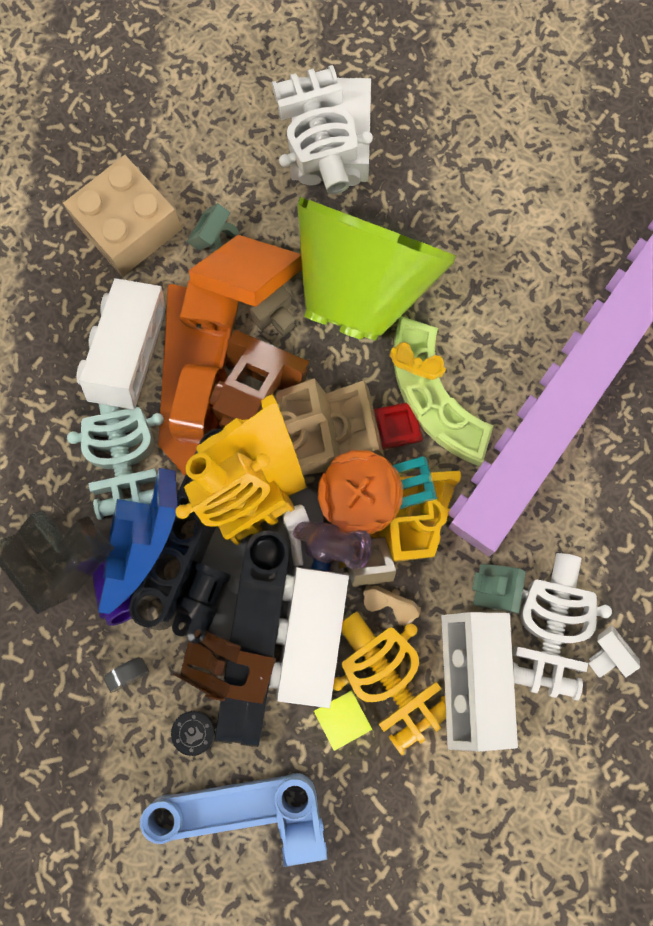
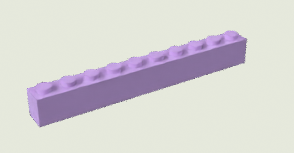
(561, 408)

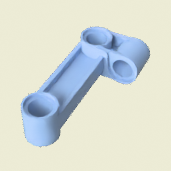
(244, 807)

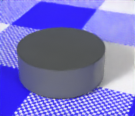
(126, 674)

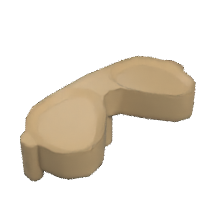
(378, 598)

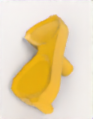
(430, 368)

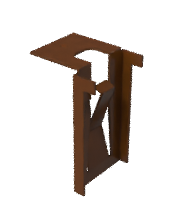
(196, 654)

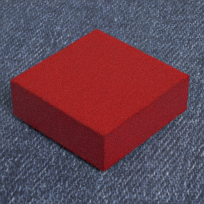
(397, 426)

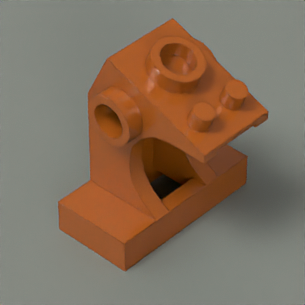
(260, 361)

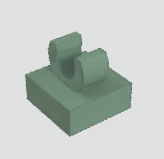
(209, 228)
(499, 588)

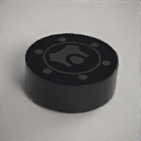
(193, 733)

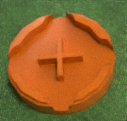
(360, 492)

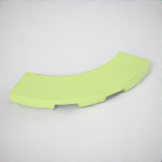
(433, 407)

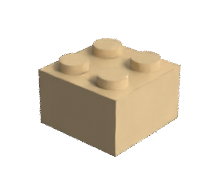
(123, 215)

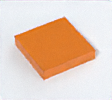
(246, 270)

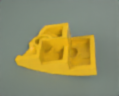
(258, 435)
(417, 528)

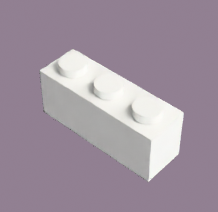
(122, 344)
(309, 637)
(479, 681)

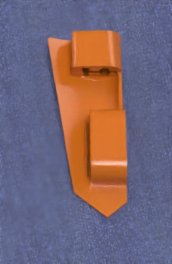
(192, 367)

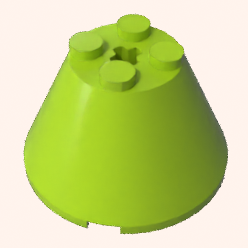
(361, 271)

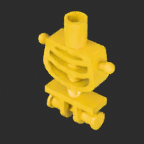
(233, 495)
(365, 644)

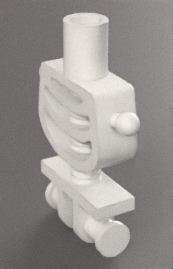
(322, 134)
(563, 586)

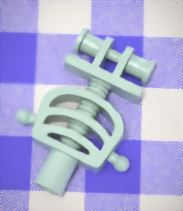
(114, 423)

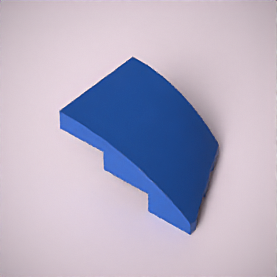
(138, 539)

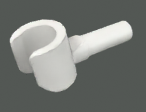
(291, 520)

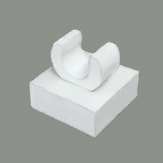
(614, 653)

